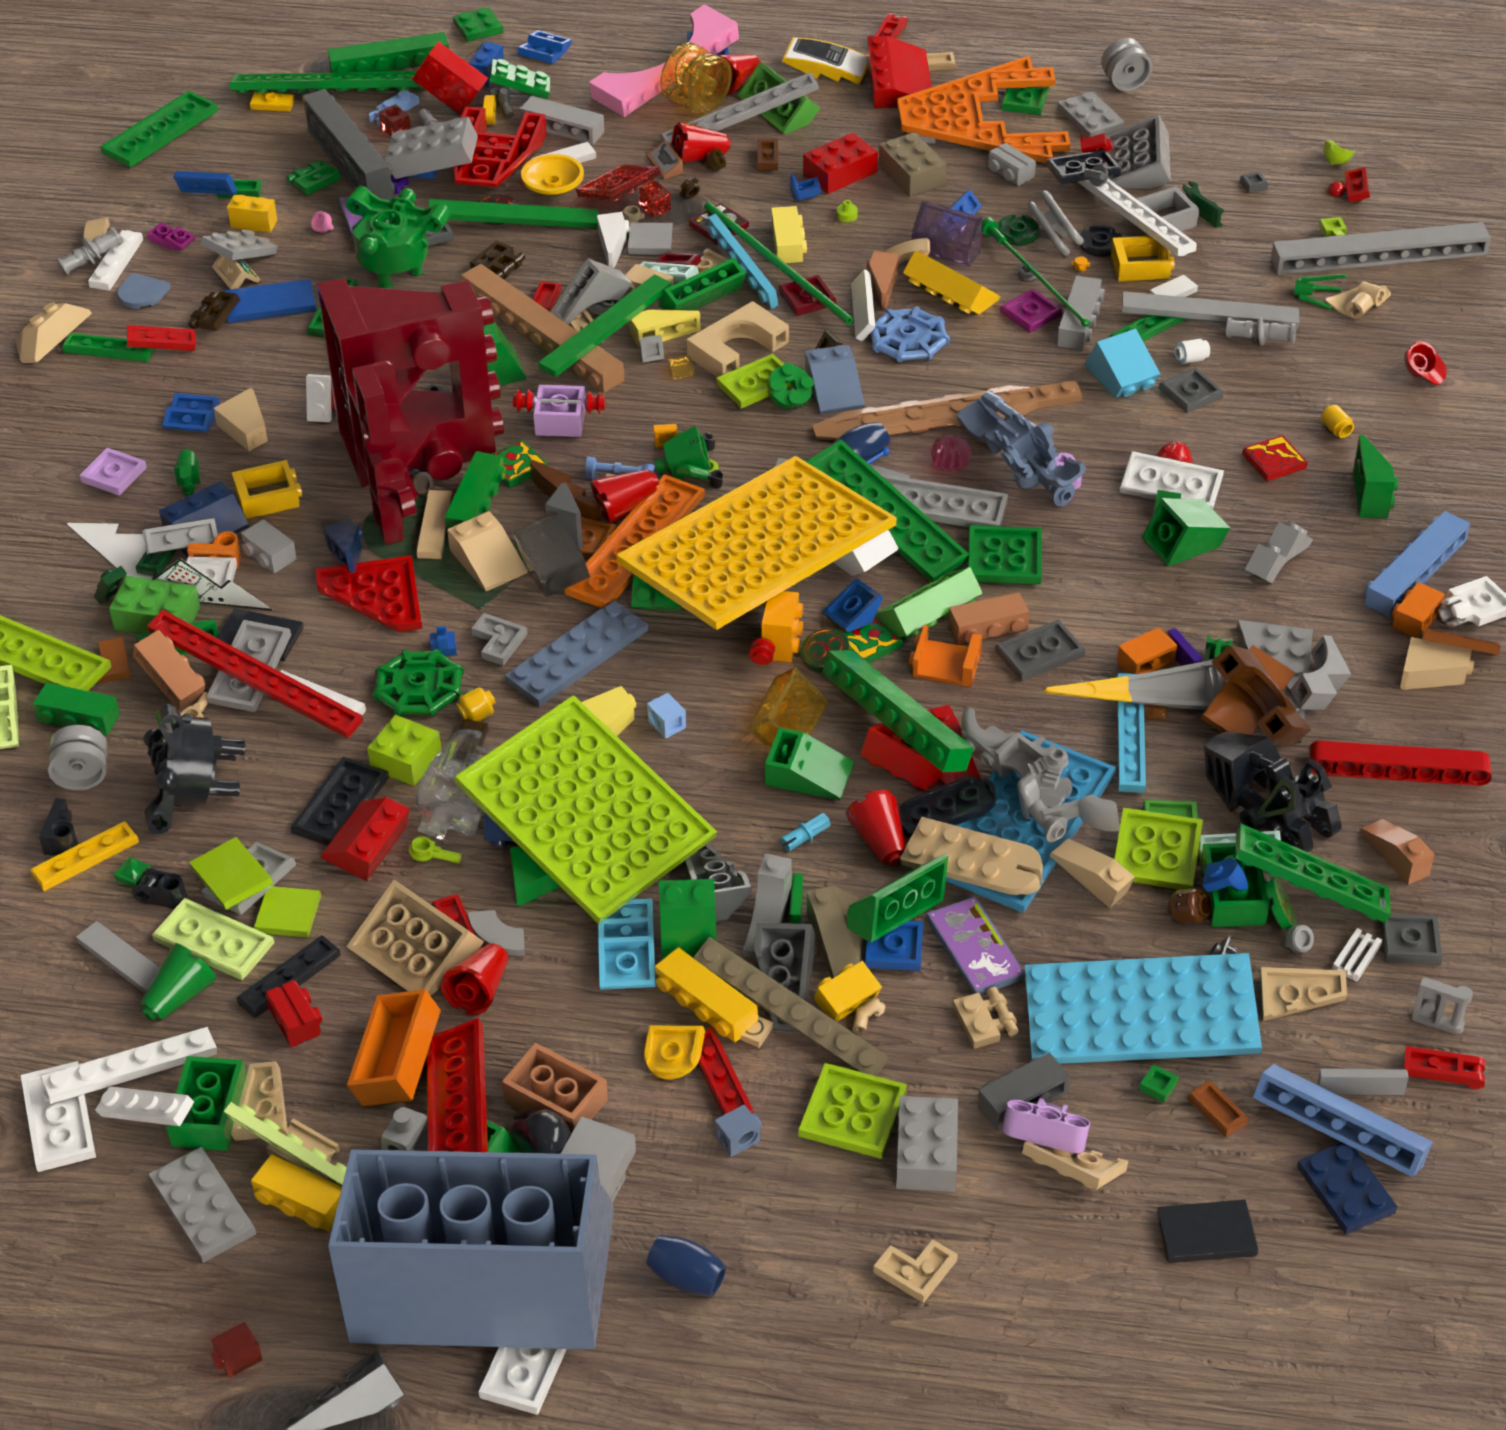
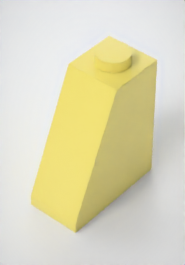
(613, 709)

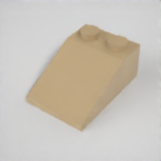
(486, 551)

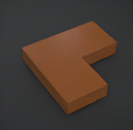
(115, 651)

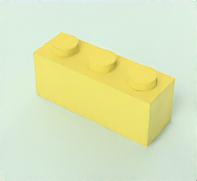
(788, 234)

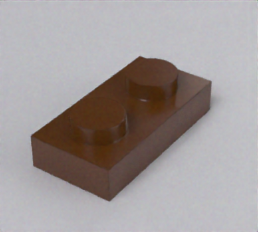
(767, 154)

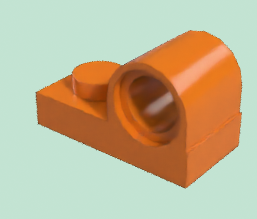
(224, 546)

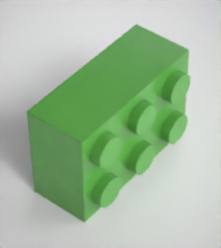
(143, 599)

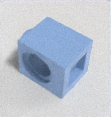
(666, 715)

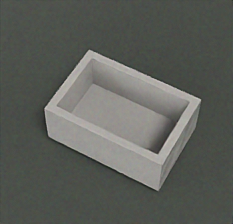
(927, 1143)

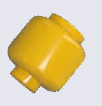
(476, 704)

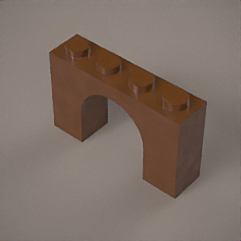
(1281, 718)

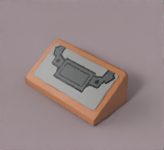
(667, 160)

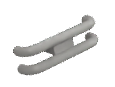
(1054, 221)

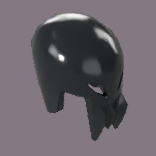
(540, 1132)

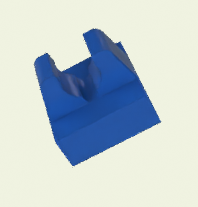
(443, 641)

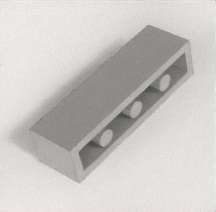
(567, 120)
(1086, 300)

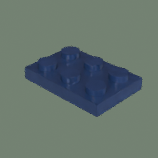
(1347, 1187)

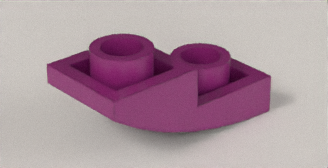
(170, 238)

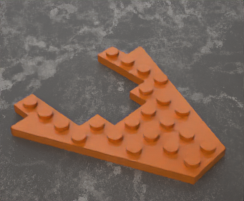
(955, 115)

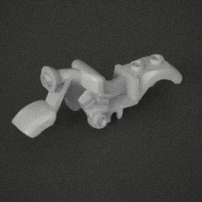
(1040, 785)

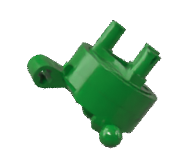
(393, 232)

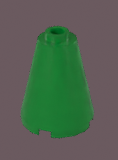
(175, 983)

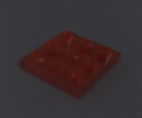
(618, 182)

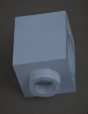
(738, 1130)

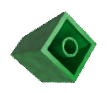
(508, 364)
(1184, 529)

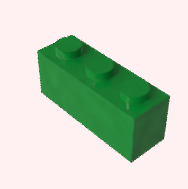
(75, 706)

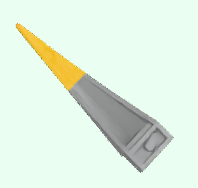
(1179, 687)

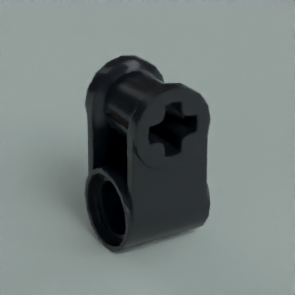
(162, 887)

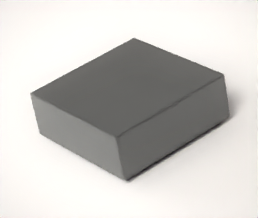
(1253, 182)

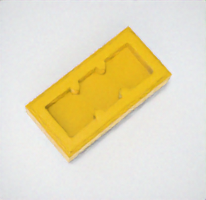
(272, 102)

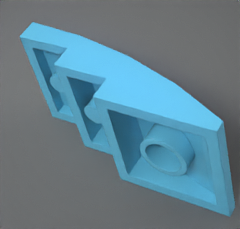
(627, 947)

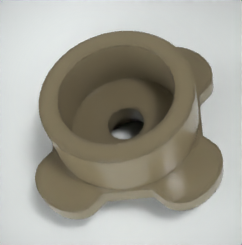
(632, 214)

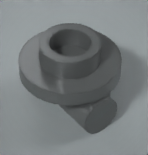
(1098, 175)

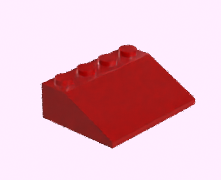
(895, 70)

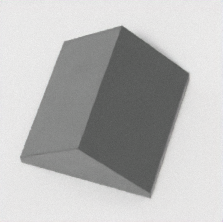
(567, 509)

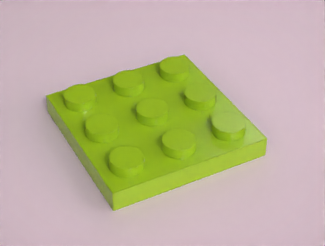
(1159, 848)
(852, 1110)

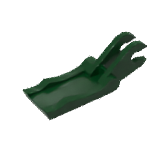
(1207, 209)

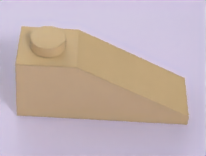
(1094, 870)

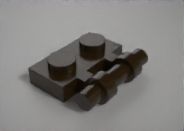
(495, 256)
(214, 310)

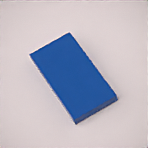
(273, 300)

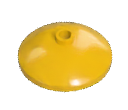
(552, 174)

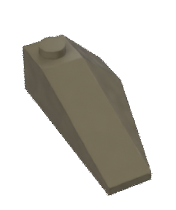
(828, 916)

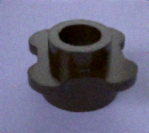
(690, 188)

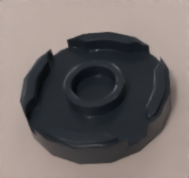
(1098, 240)

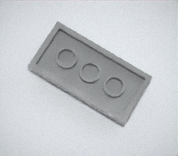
(262, 643)
(202, 1204)

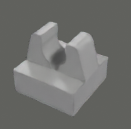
(651, 348)

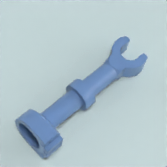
(617, 468)

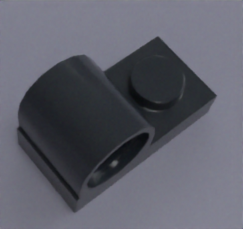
(58, 831)

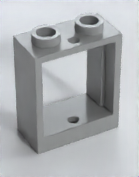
(1187, 211)

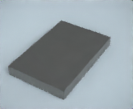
(1040, 650)

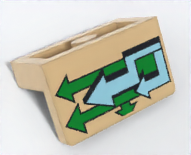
(234, 271)

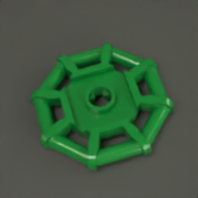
(418, 666)

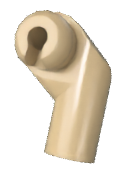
(862, 1014)

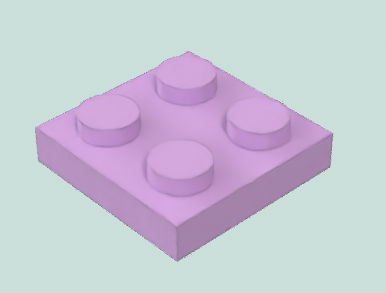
(113, 471)

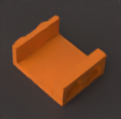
(945, 661)

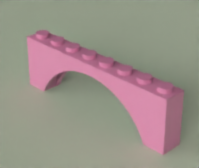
(629, 91)

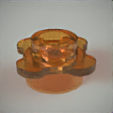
(1155, 712)

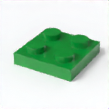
(478, 24)

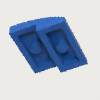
(544, 46)
(191, 412)

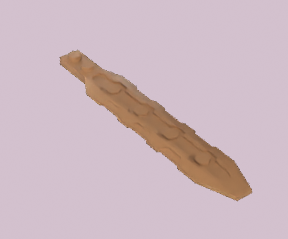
(941, 412)

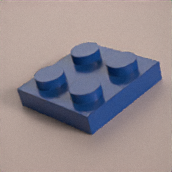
(897, 949)

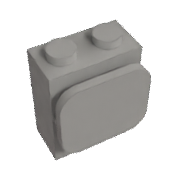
(613, 1151)

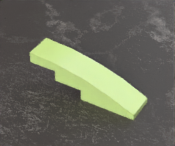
(8, 709)

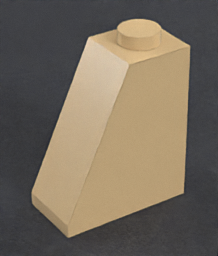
(242, 420)
(1435, 665)

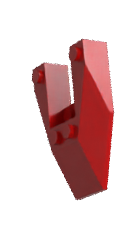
(500, 155)

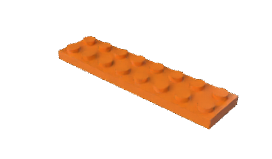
(664, 507)

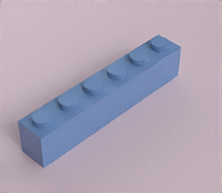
(1417, 562)
(1343, 1120)

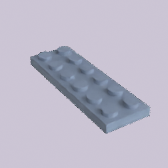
(576, 653)

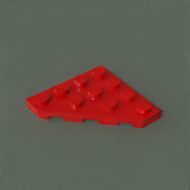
(376, 589)

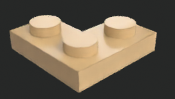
(916, 1276)

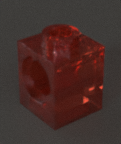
(394, 119)
(655, 198)

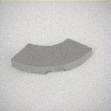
(492, 930)

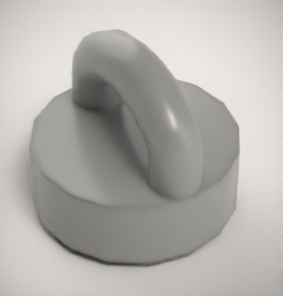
(1299, 938)

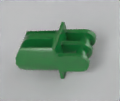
(187, 471)
(1215, 647)

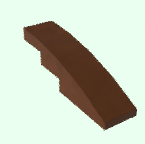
(549, 480)

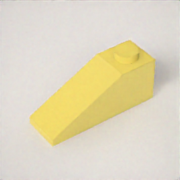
(666, 323)

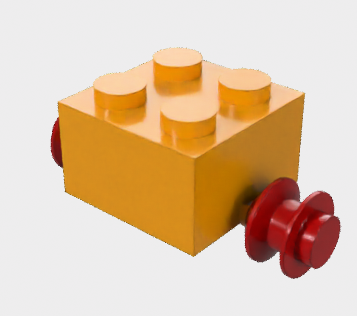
(779, 630)

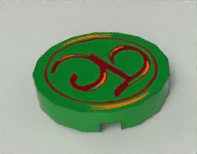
(1282, 906)

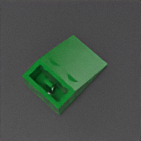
(806, 765)

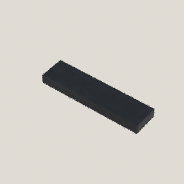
(297, 968)

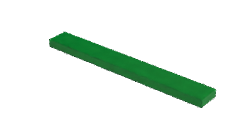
(520, 214)
(604, 326)

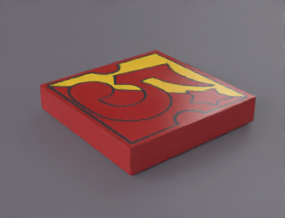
(1274, 458)

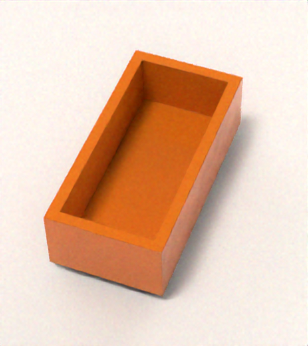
(394, 1048)

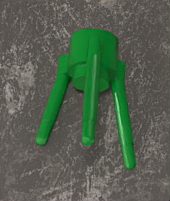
(1306, 286)

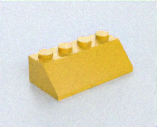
(949, 283)

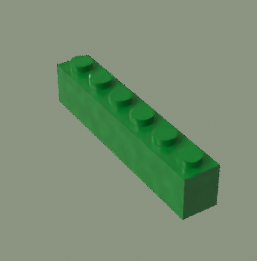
(385, 54)

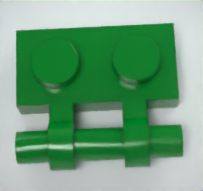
(314, 177)

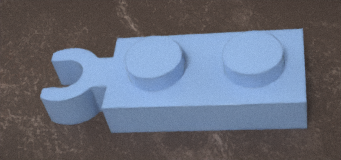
(404, 99)

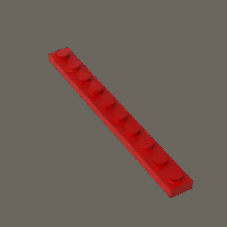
(257, 674)

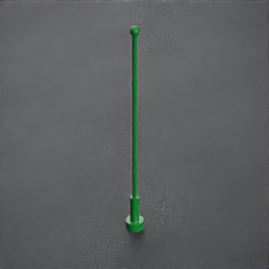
(990, 228)

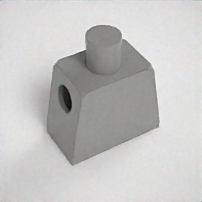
(406, 1131)

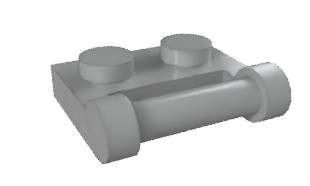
(1432, 1003)

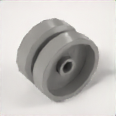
(1126, 64)
(77, 757)

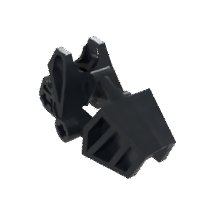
(1240, 759)

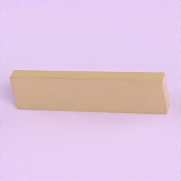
(433, 525)

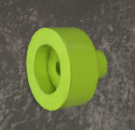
(847, 212)

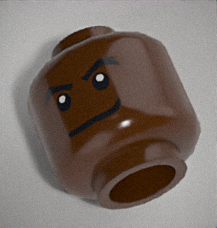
(1189, 906)

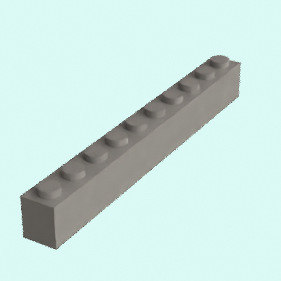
(1380, 248)

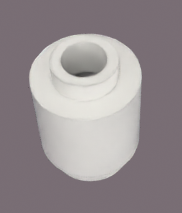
(1192, 351)

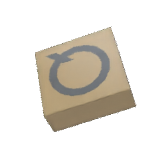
(757, 1032)

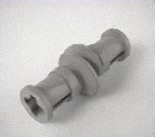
(89, 251)
(1261, 330)

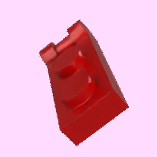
(892, 26)
(1444, 1066)

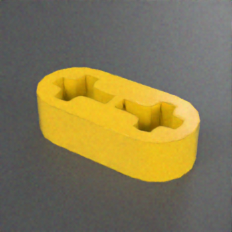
(490, 106)

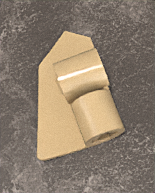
(1359, 300)

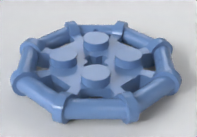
(899, 334)

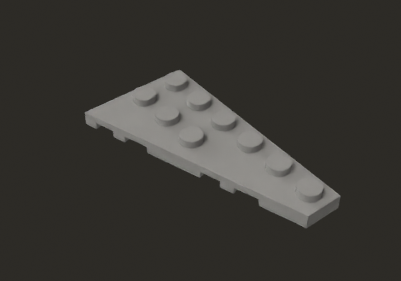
(1285, 644)

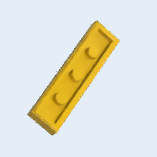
(84, 856)

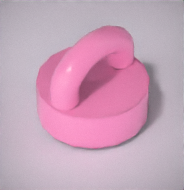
(321, 222)

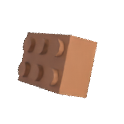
(555, 1084)

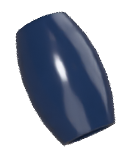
(866, 439)
(686, 1265)

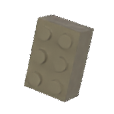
(912, 164)

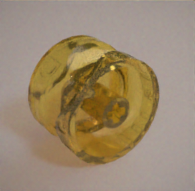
(696, 78)

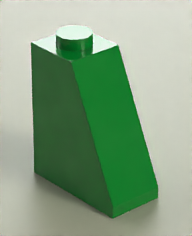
(529, 877)

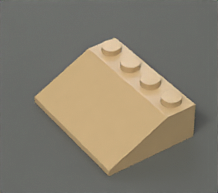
(412, 940)

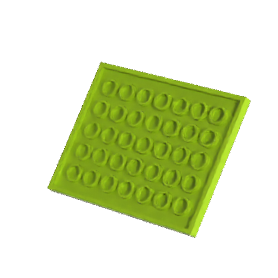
(585, 808)

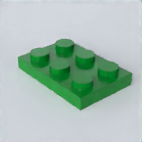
(520, 78)

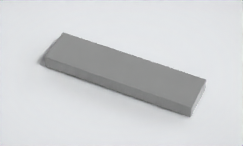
(118, 955)

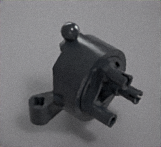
(185, 764)

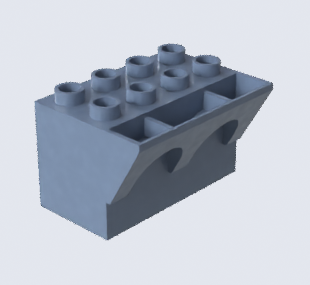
(471, 1248)

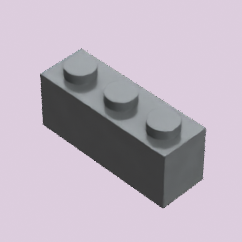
(1038, 1079)

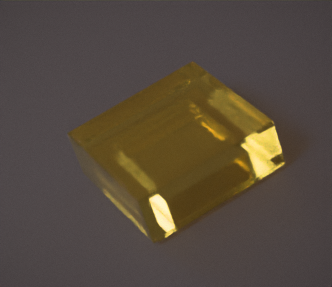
(681, 367)

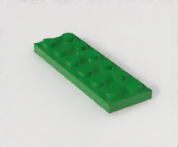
(159, 128)
(1312, 873)

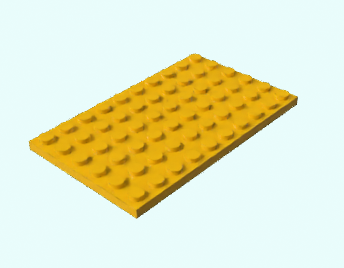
(755, 541)

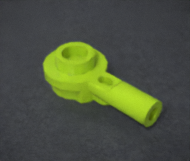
(425, 849)

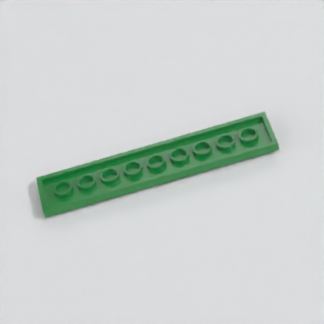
(324, 80)

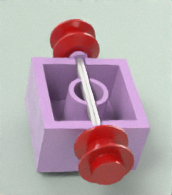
(559, 408)

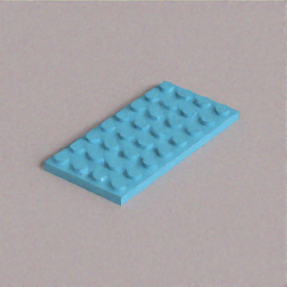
(1143, 1008)

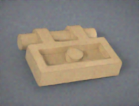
(977, 1021)

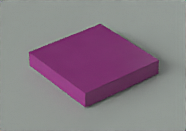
(1031, 310)

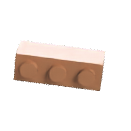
(989, 618)
(169, 670)

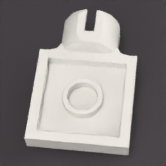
(1473, 602)

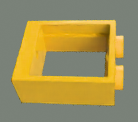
(1140, 270)
(269, 501)

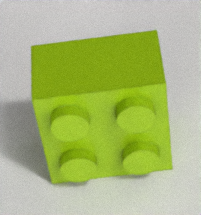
(404, 749)

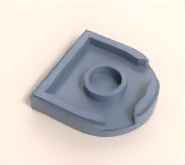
(142, 291)

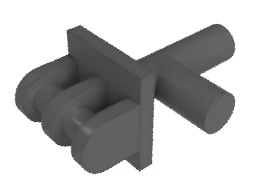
(502, 97)

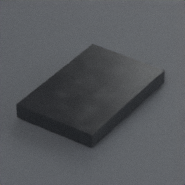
(1072, 167)
(237, 616)
(1207, 1231)

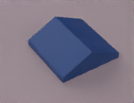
(854, 606)

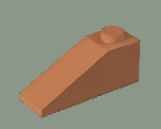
(883, 271)
(1401, 849)

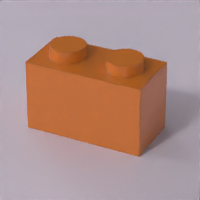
(1417, 610)
(1147, 652)

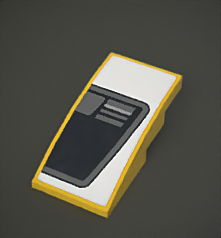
(826, 58)

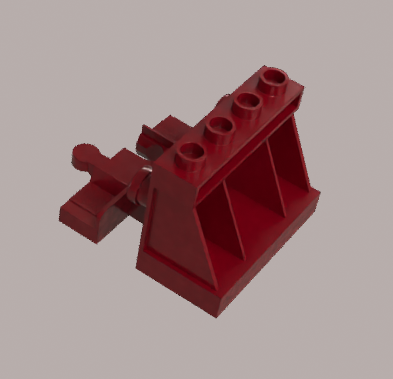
(376, 355)

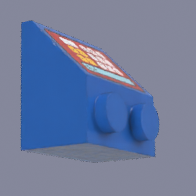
(482, 58)

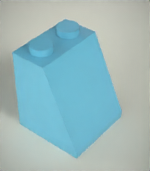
(1123, 364)

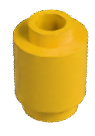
(1337, 421)

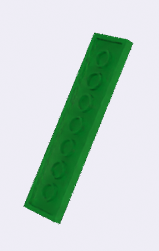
(915, 534)

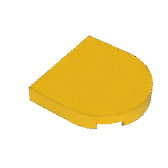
(673, 1050)

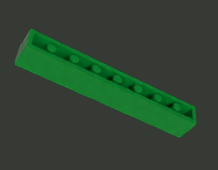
(898, 711)

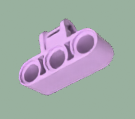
(1046, 1125)

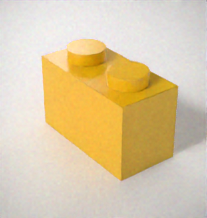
(252, 213)
(846, 991)

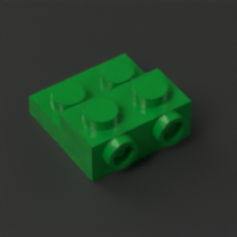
(649, 598)

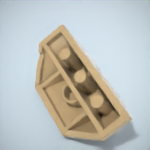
(48, 330)

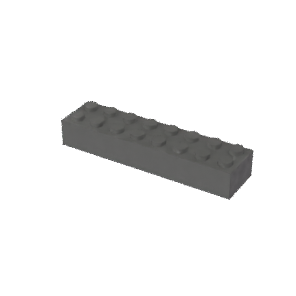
(347, 145)

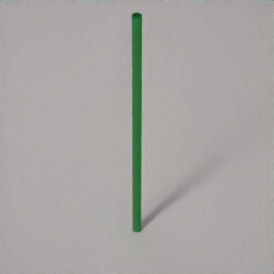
(792, 274)

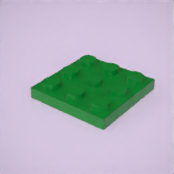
(1005, 554)

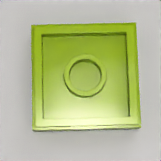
(288, 911)

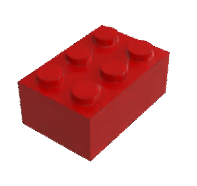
(449, 78)
(840, 162)

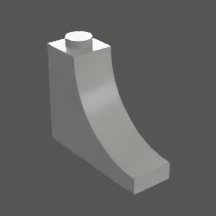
(590, 285)
(772, 896)

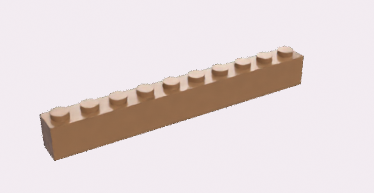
(542, 327)

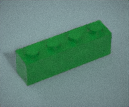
(703, 287)
(476, 489)

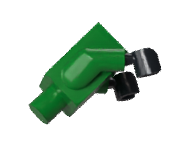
(689, 457)

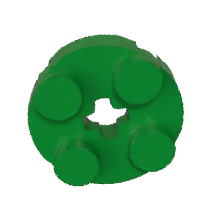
(798, 378)

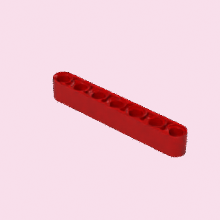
(1402, 763)

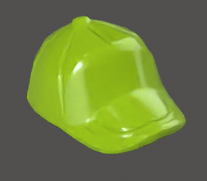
(1336, 155)

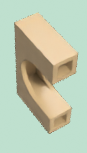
(748, 322)

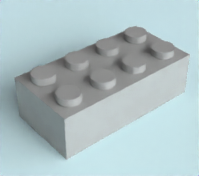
(431, 147)

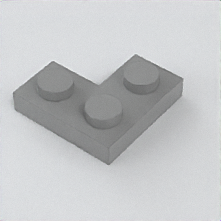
(502, 636)

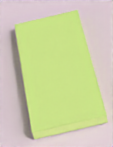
(214, 938)

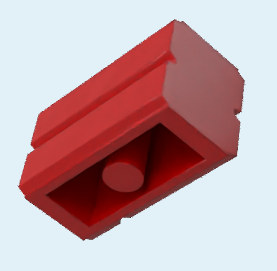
(293, 1013)

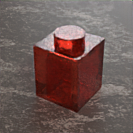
(235, 1350)

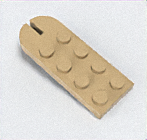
(976, 857)

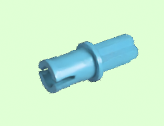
(805, 832)

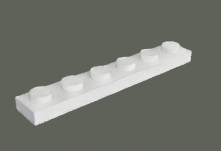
(127, 1065)

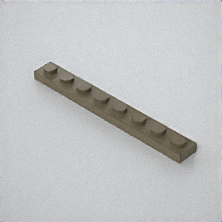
(791, 1009)

